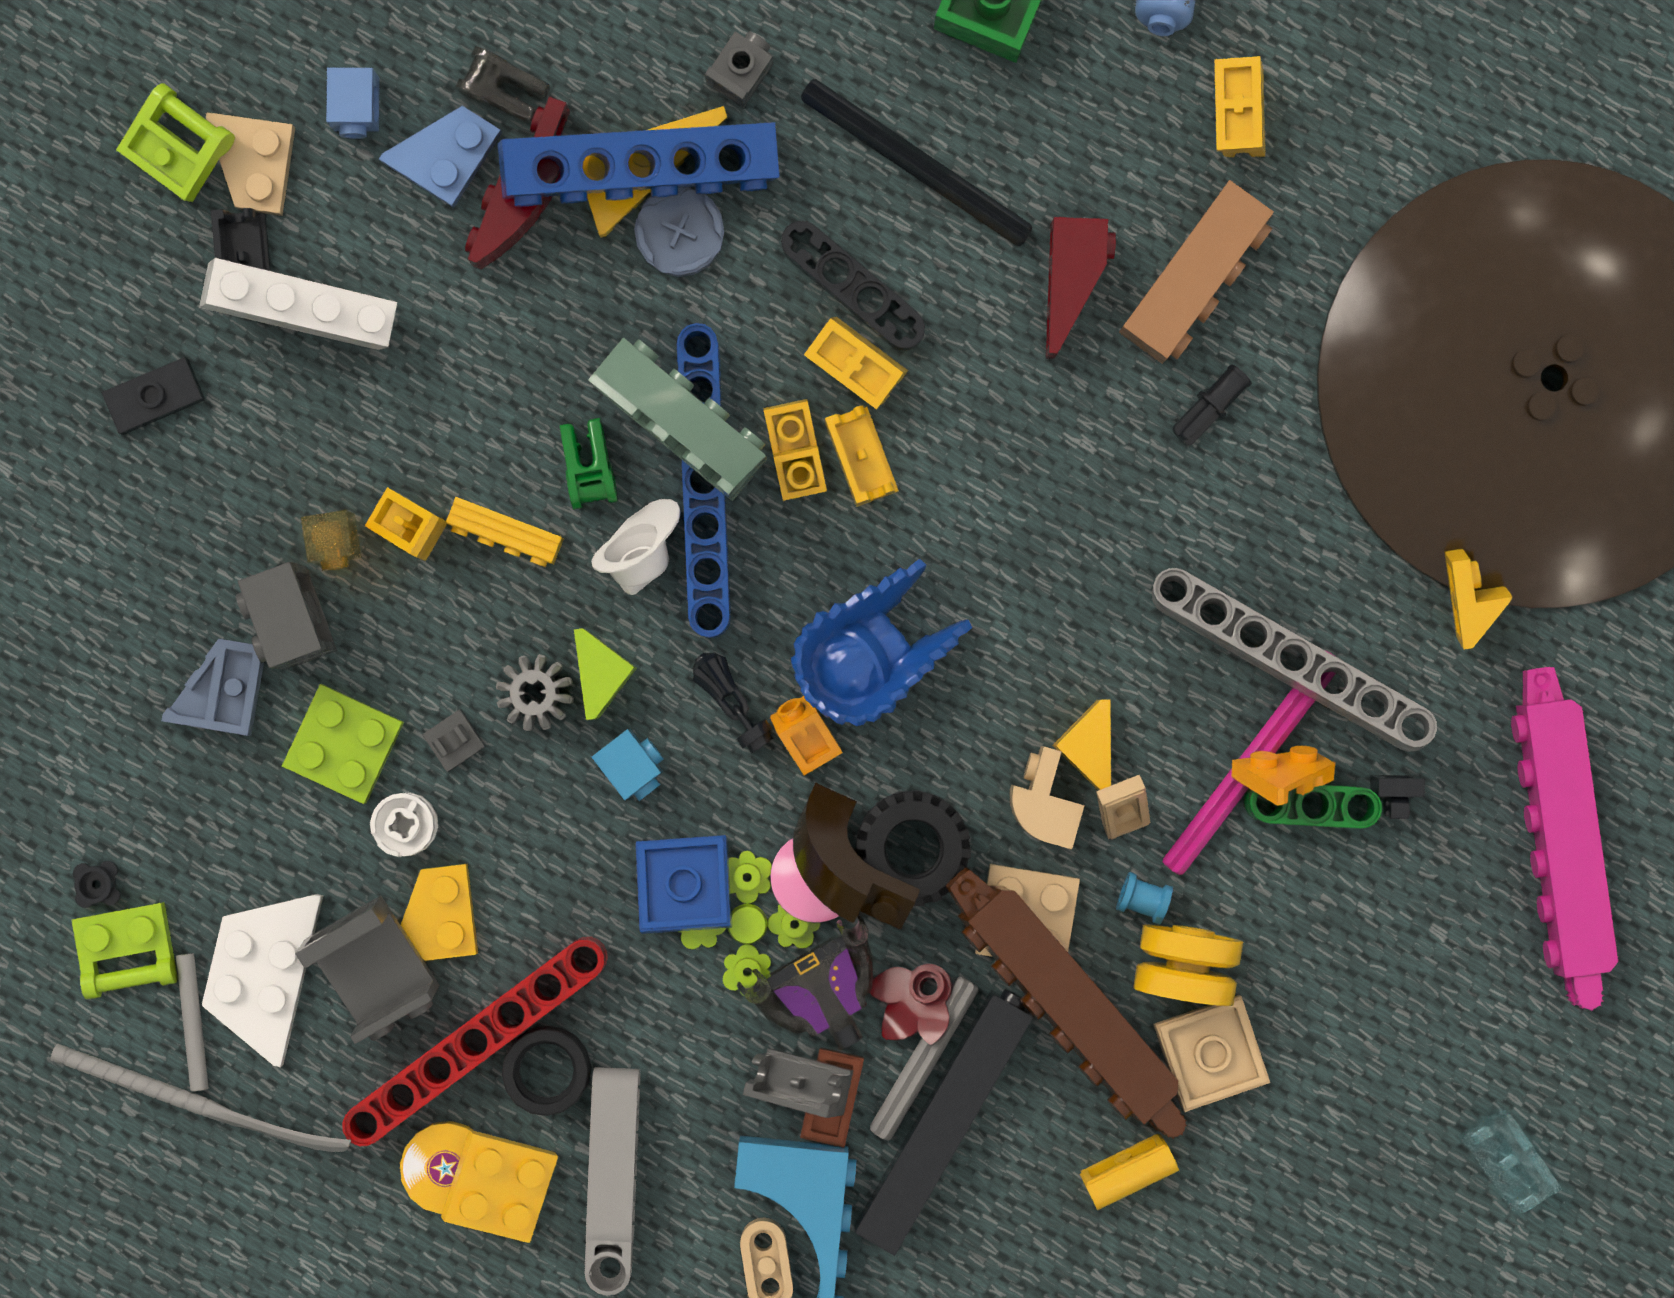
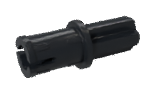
(1211, 405)

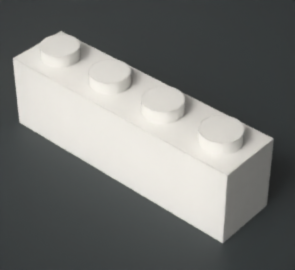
(297, 304)

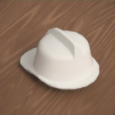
(639, 546)

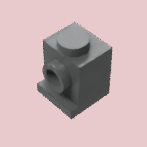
(740, 83)

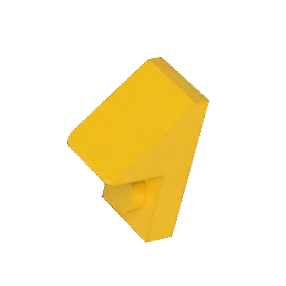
(1472, 609)

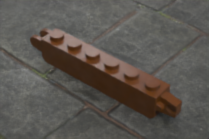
(1069, 1001)

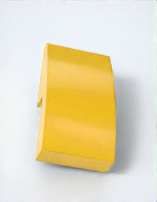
(795, 449)

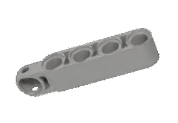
(611, 1176)

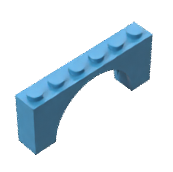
(811, 1186)

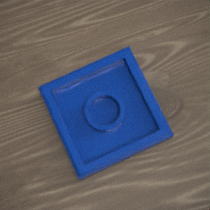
(683, 884)

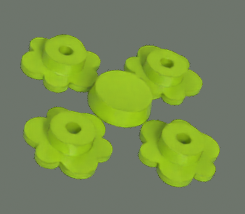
(751, 923)

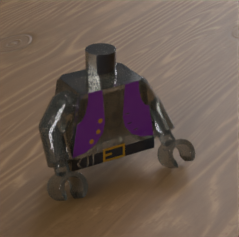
(819, 987)

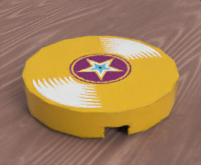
(431, 1163)

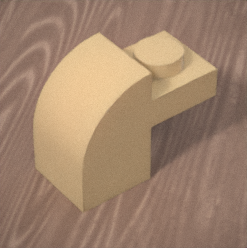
(1038, 812)

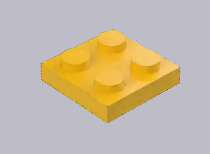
(499, 1186)

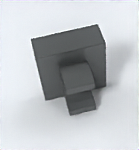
(454, 740)

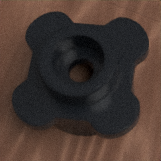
(84, 888)

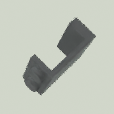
(372, 968)

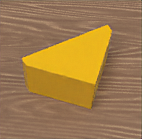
(406, 524)
(1089, 744)

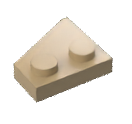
(256, 162)

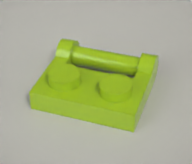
(167, 155)
(121, 935)

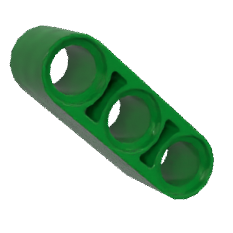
(1333, 811)

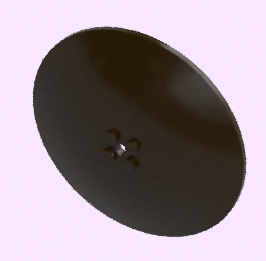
(1441, 394)

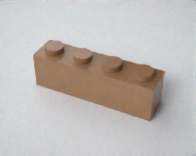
(1196, 273)

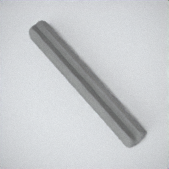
(921, 1064)

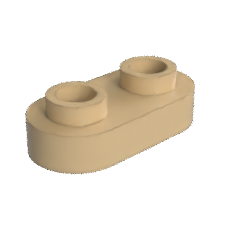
(766, 1262)

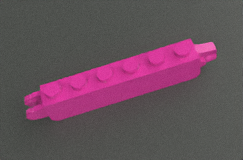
(1566, 837)

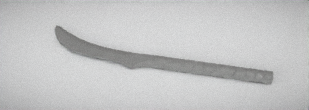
(186, 1099)

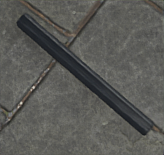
(916, 162)

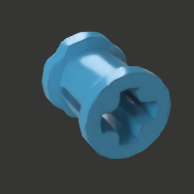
(1144, 898)

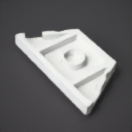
(258, 976)

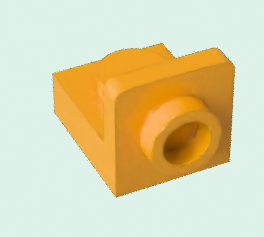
(805, 734)

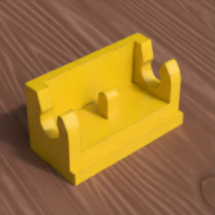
(1240, 106)
(855, 362)
(861, 455)

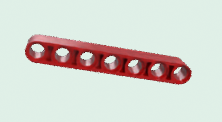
(460, 1056)

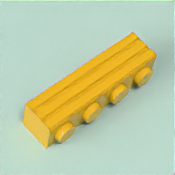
(504, 530)

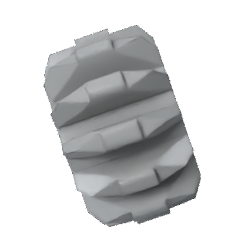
(534, 677)

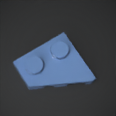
(444, 154)

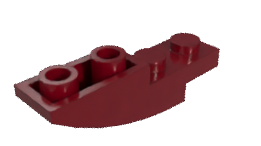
(503, 221)

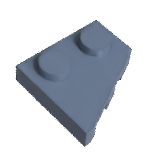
(222, 691)

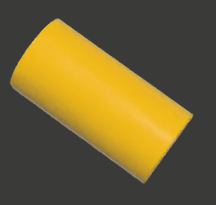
(1129, 1171)

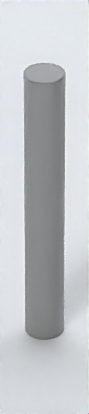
(192, 1022)

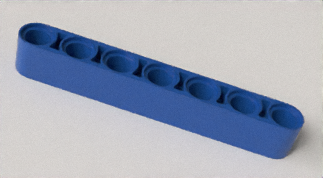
(697, 504)

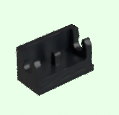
(241, 237)

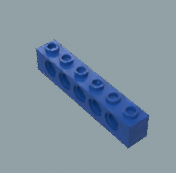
(752, 142)

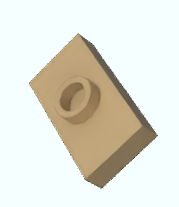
(1124, 807)

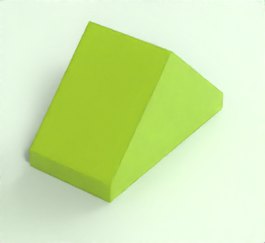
(601, 672)

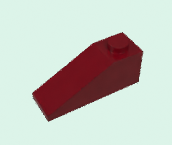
(1075, 263)

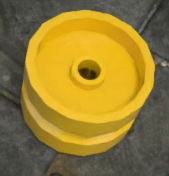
(1189, 959)

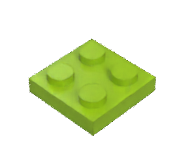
(342, 744)

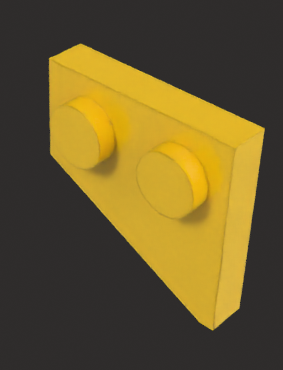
(441, 913)

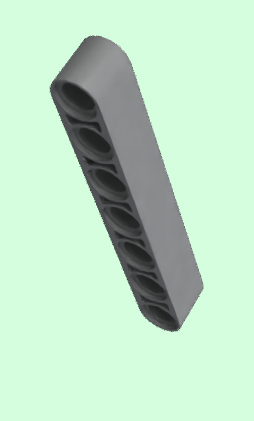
(1315, 660)

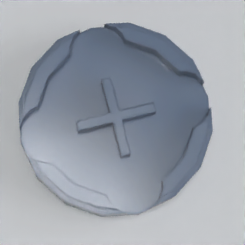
(679, 232)

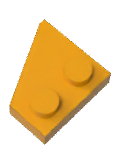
(1279, 773)

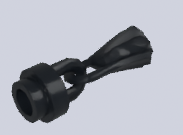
(714, 676)

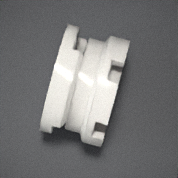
(404, 824)

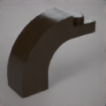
(837, 872)

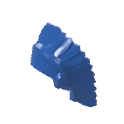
(857, 661)

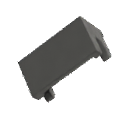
(800, 1083)

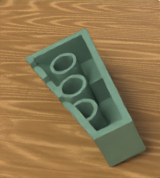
(679, 419)

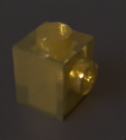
(331, 539)

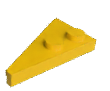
(610, 212)

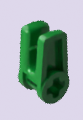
(589, 482)

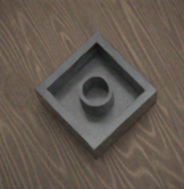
(285, 616)

